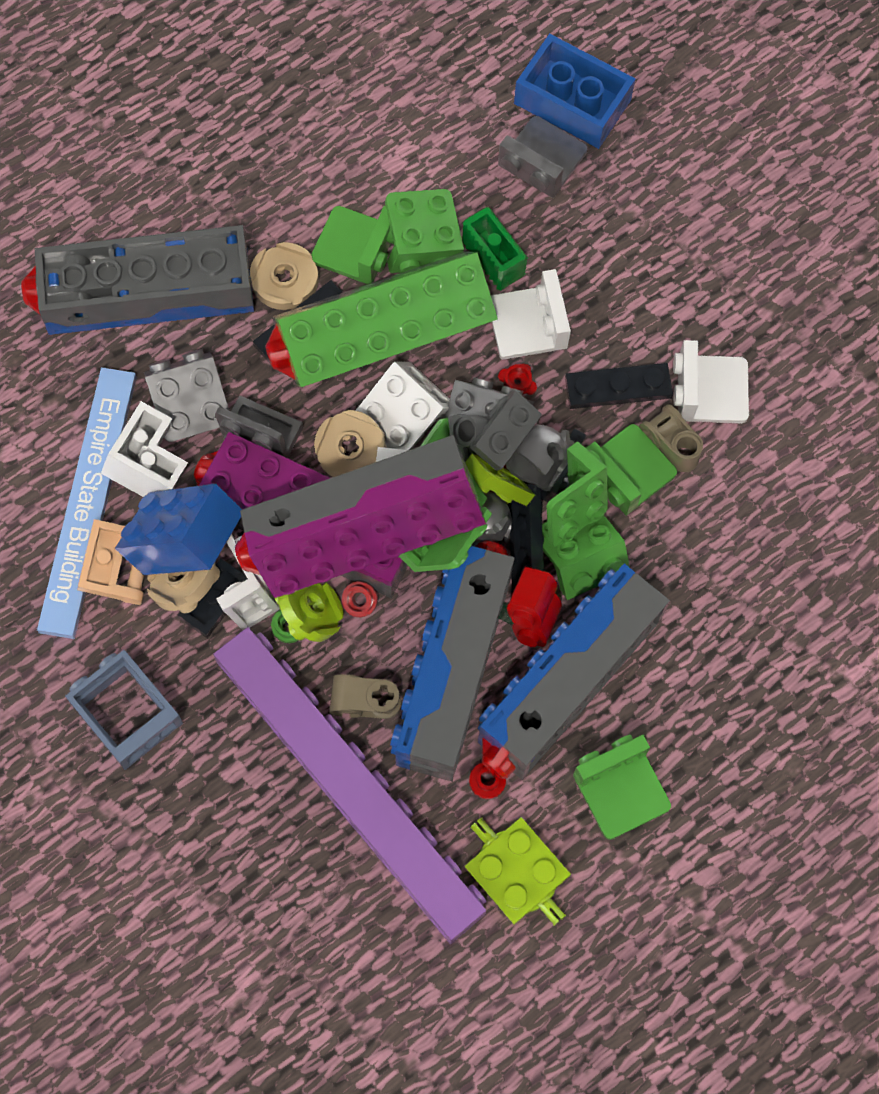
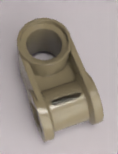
(671, 433)
(360, 695)

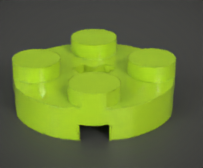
(307, 623)

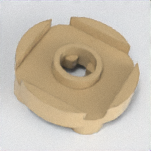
(277, 260)
(344, 427)
(181, 594)

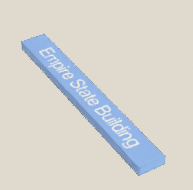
(86, 502)

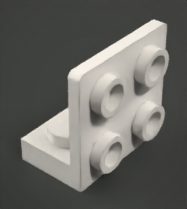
(531, 319)
(404, 405)
(247, 600)

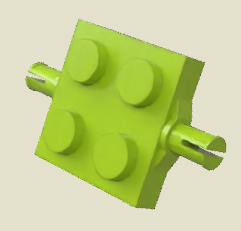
(517, 871)

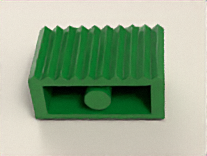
(495, 247)

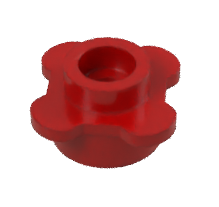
(521, 372)

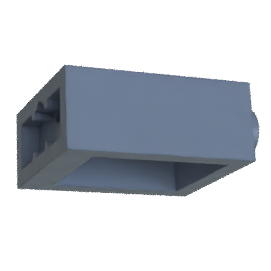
(145, 737)

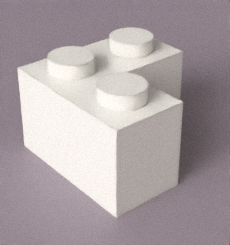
(137, 458)

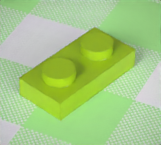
(500, 481)

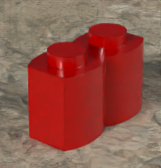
(534, 607)

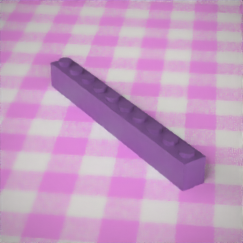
(350, 785)

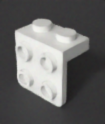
(710, 386)

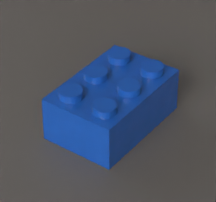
(574, 90)
(179, 530)

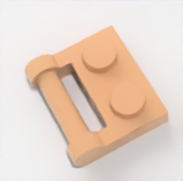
(103, 566)

